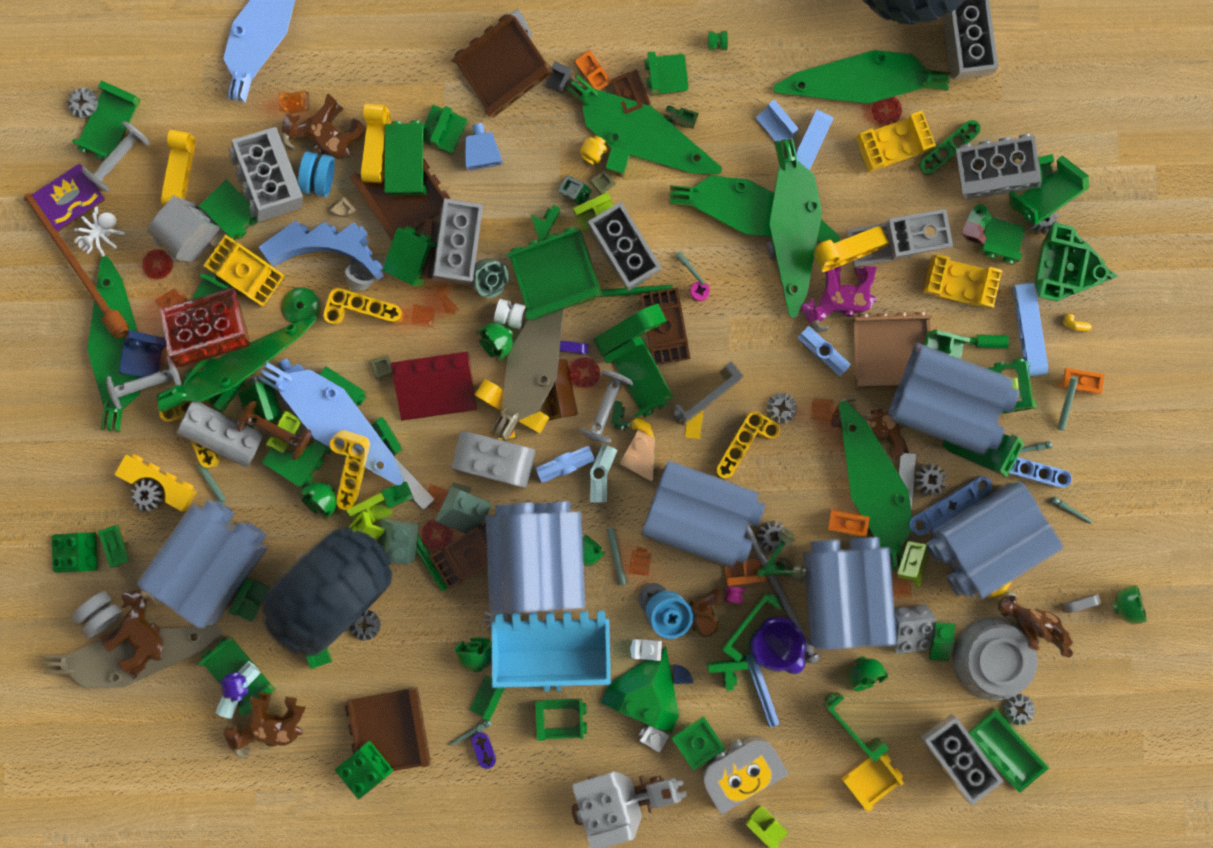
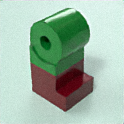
(976, 224)

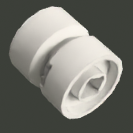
(509, 314)

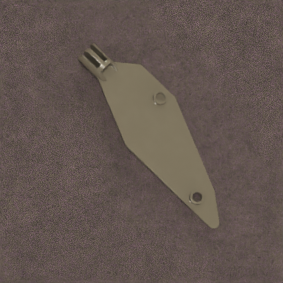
(529, 371)
(98, 668)

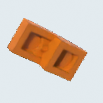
(592, 70)

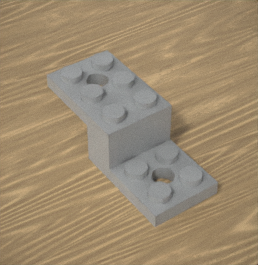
(908, 237)

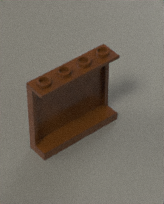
(502, 64)
(402, 211)
(393, 726)

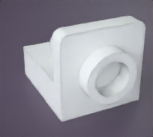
(646, 649)
(653, 737)

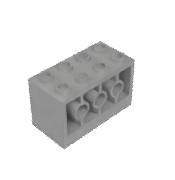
(265, 174)
(1002, 179)
(457, 242)

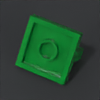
(444, 128)
(265, 399)
(727, 668)
(698, 743)

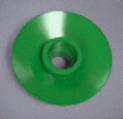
(310, 302)

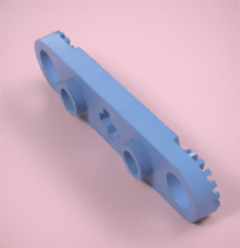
(939, 513)

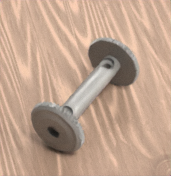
(115, 156)
(142, 383)
(606, 406)

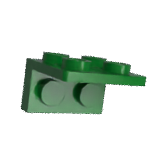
(364, 770)

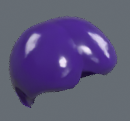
(779, 645)

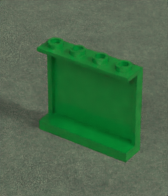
(555, 273)

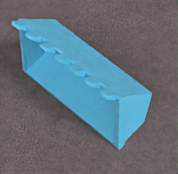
(550, 651)

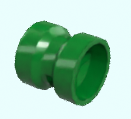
(713, 40)

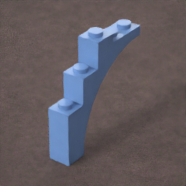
(297, 240)

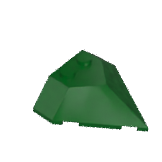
(1068, 265)
(646, 694)

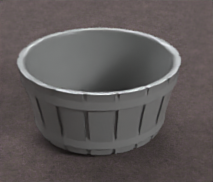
(994, 659)

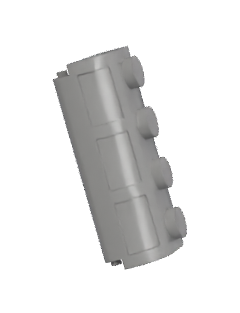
(219, 433)

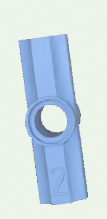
(833, 360)
(565, 464)

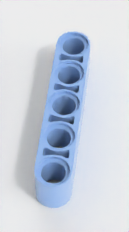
(813, 138)
(1030, 328)
(1033, 473)

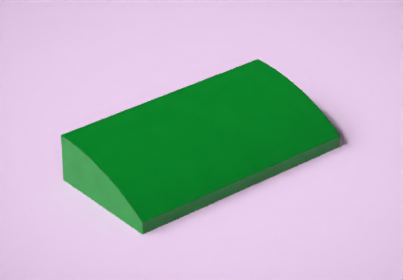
(1008, 750)

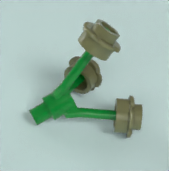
(783, 566)

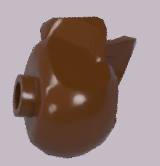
(703, 613)

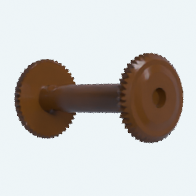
(273, 430)

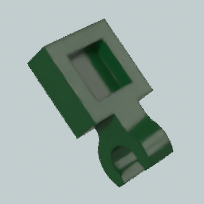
(683, 116)

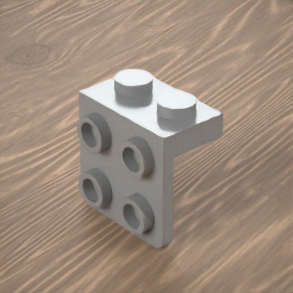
(914, 628)

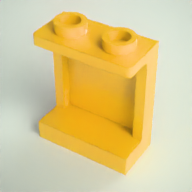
(872, 780)

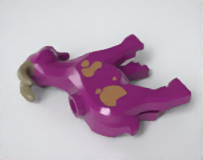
(841, 298)

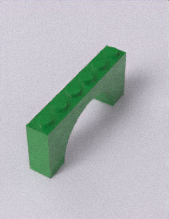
(302, 469)

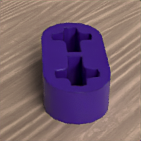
(573, 347)
(479, 751)

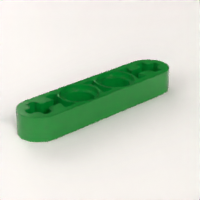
(949, 147)

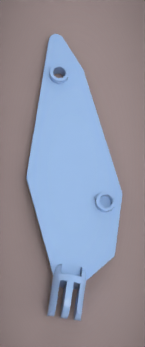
(253, 40)
(328, 409)

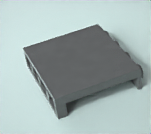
(732, 377)

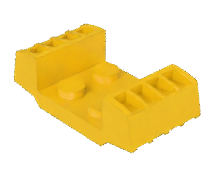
(895, 142)
(244, 270)
(962, 282)

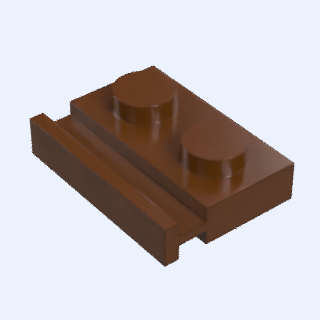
(631, 87)

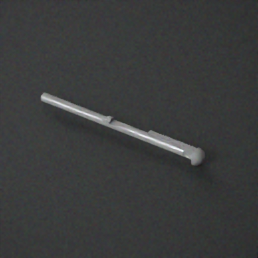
(812, 656)

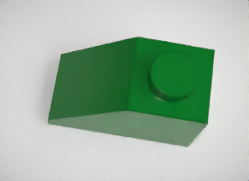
(942, 641)

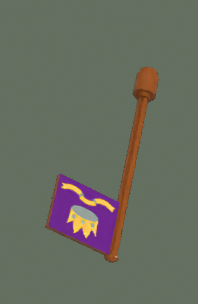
(59, 206)

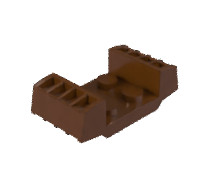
(668, 341)
(462, 557)

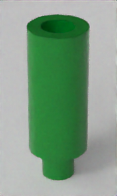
(990, 341)

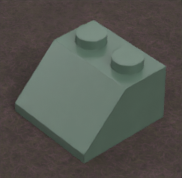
(462, 510)
(399, 540)

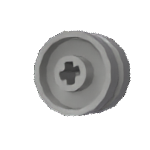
(96, 614)

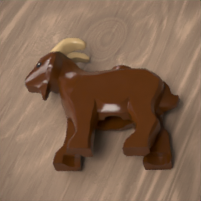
(138, 632)

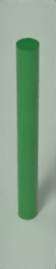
(637, 290)

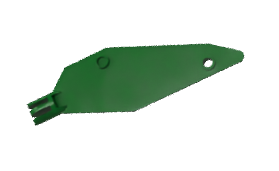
(865, 78)
(640, 131)
(737, 204)
(794, 224)
(105, 349)
(233, 367)
(875, 484)

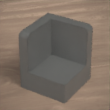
(559, 78)

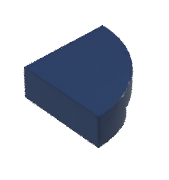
(681, 675)

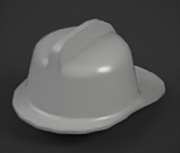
(358, 276)

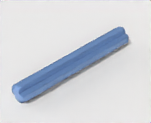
(762, 691)

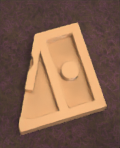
(640, 455)

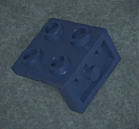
(141, 354)

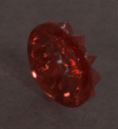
(891, 103)
(166, 264)
(583, 363)
(435, 543)

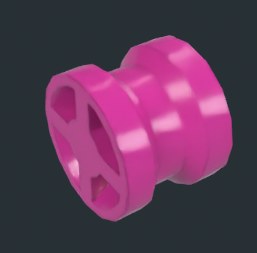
(700, 295)
(734, 594)

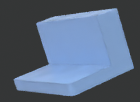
(776, 122)

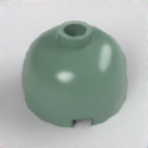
(489, 278)

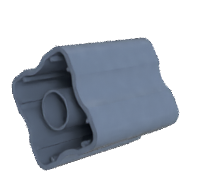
(952, 399)
(702, 514)
(993, 541)
(535, 557)
(204, 563)
(849, 594)

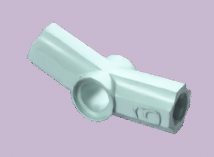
(604, 460)
(226, 707)

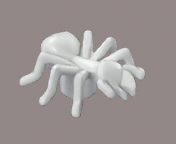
(100, 228)

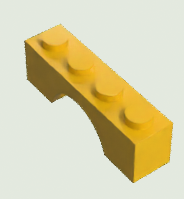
(177, 494)

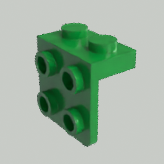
(666, 73)
(1002, 241)
(74, 552)

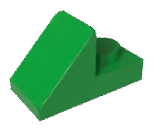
(544, 227)

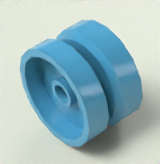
(316, 174)
(669, 614)

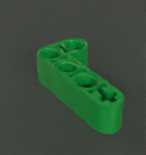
(629, 329)

